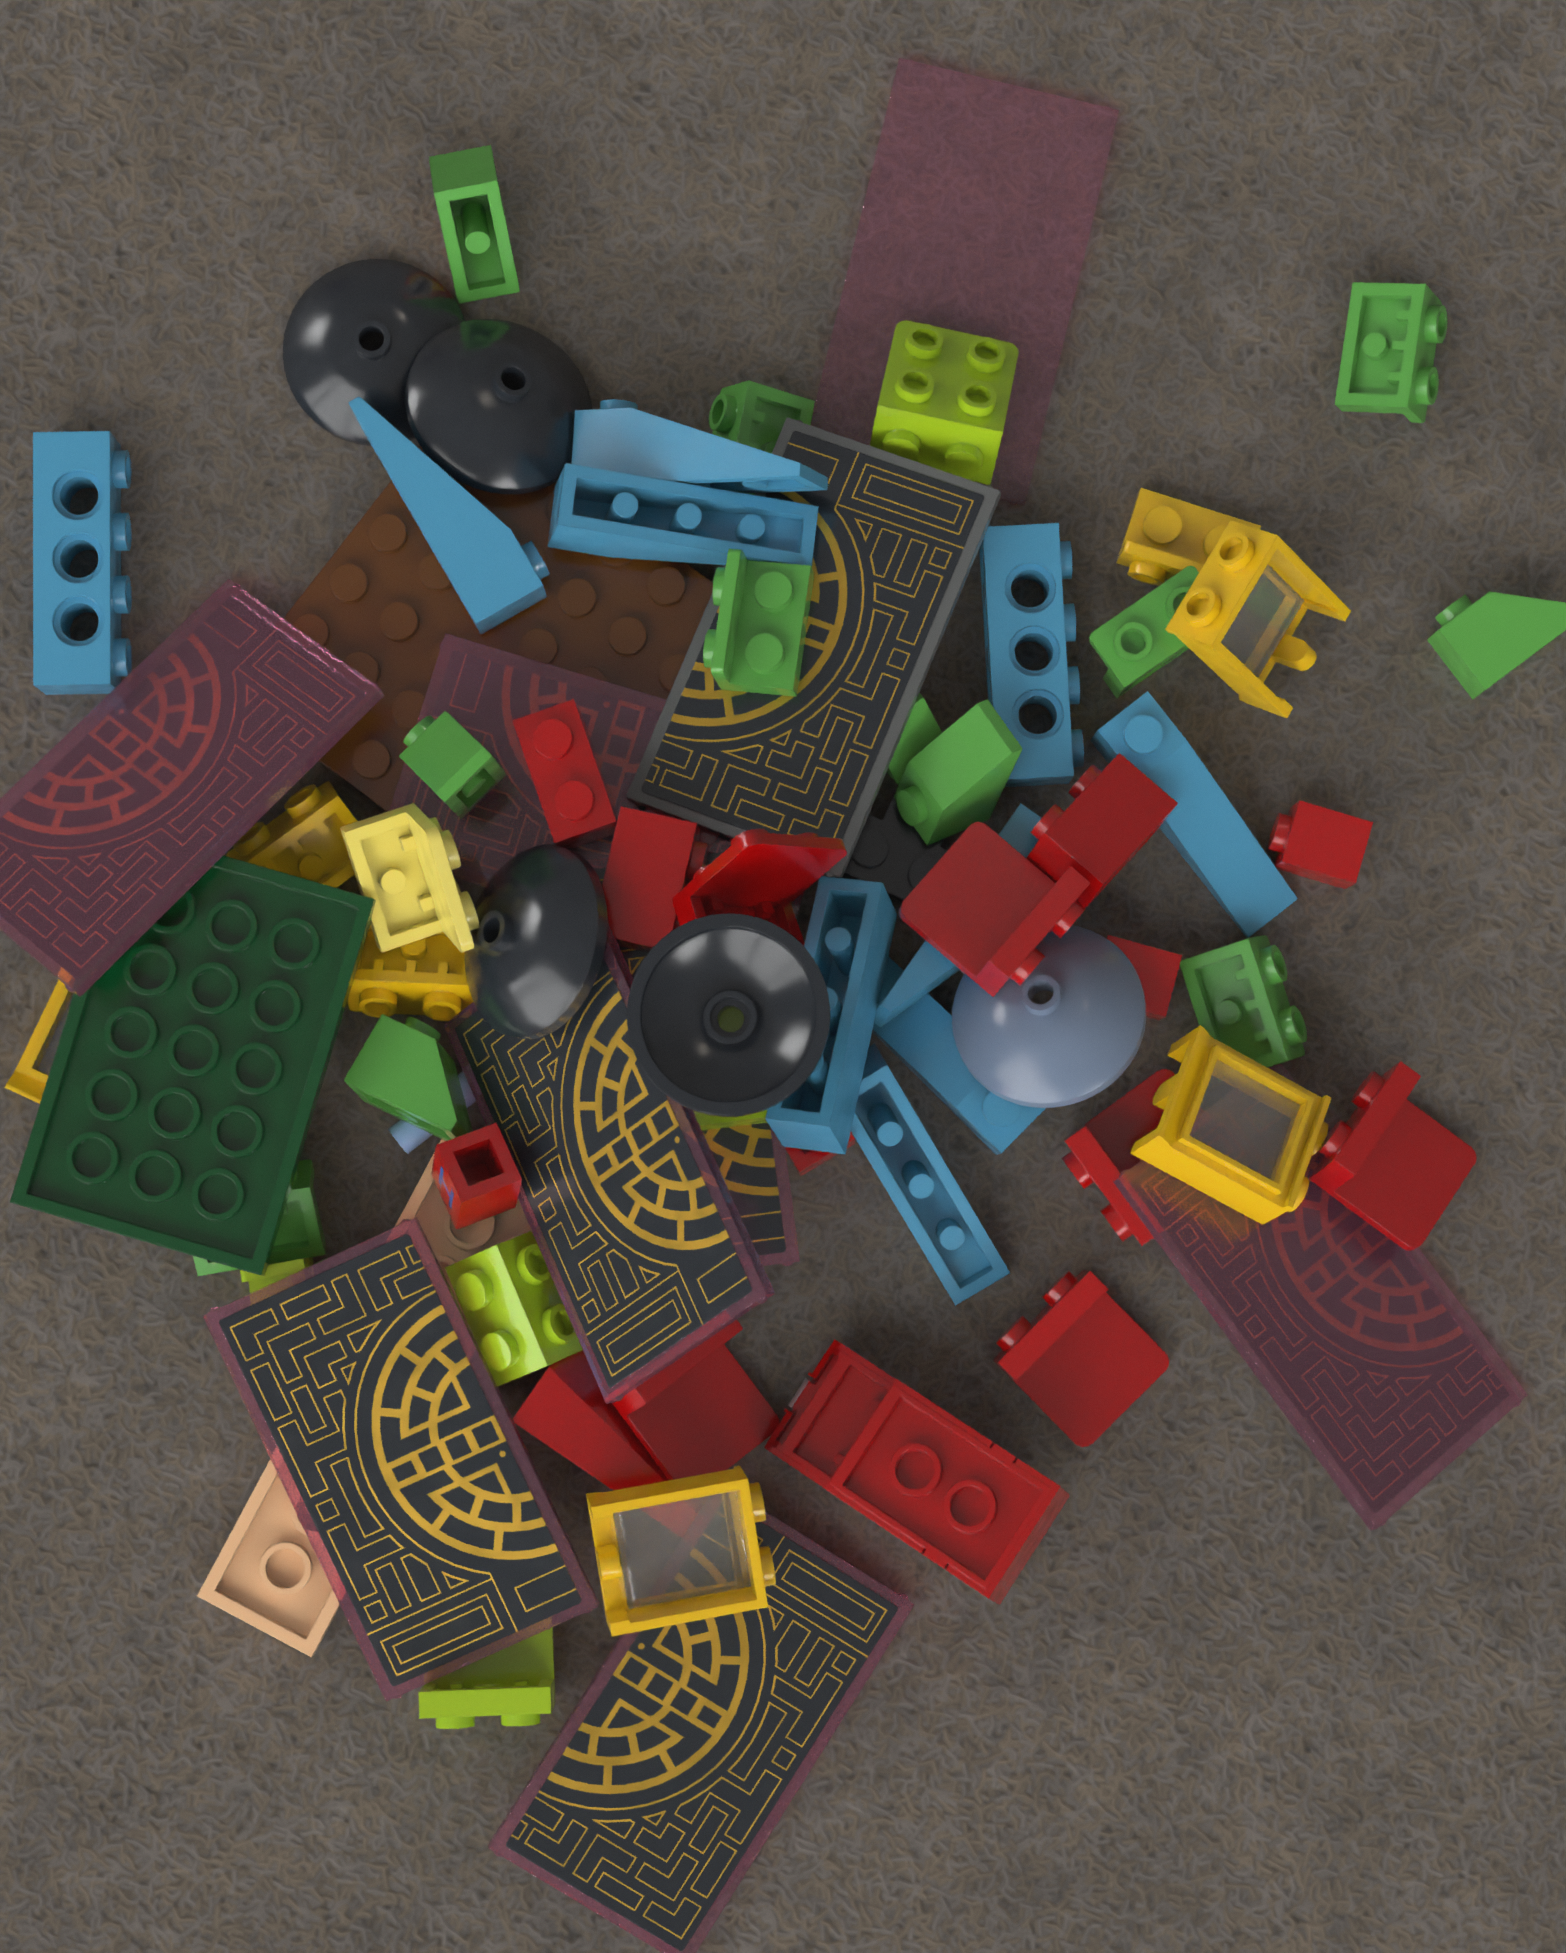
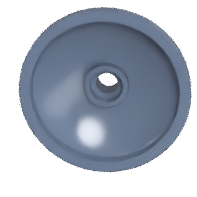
(1058, 1048)

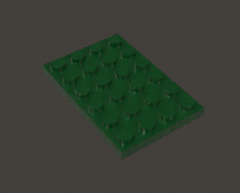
(199, 1067)

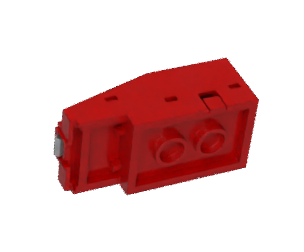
(917, 1471)

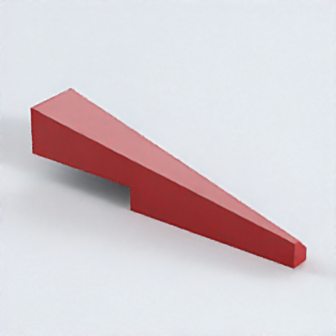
(577, 1423)

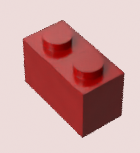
(566, 775)
(1103, 826)
(645, 869)

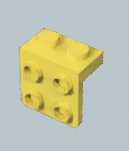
(408, 870)

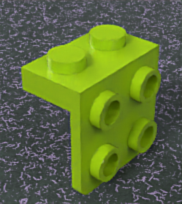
(945, 399)
(513, 1308)
(507, 1683)

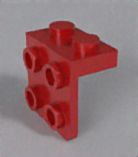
(759, 877)
(991, 908)
(1104, 1147)
(1393, 1160)
(1081, 1357)
(699, 1411)

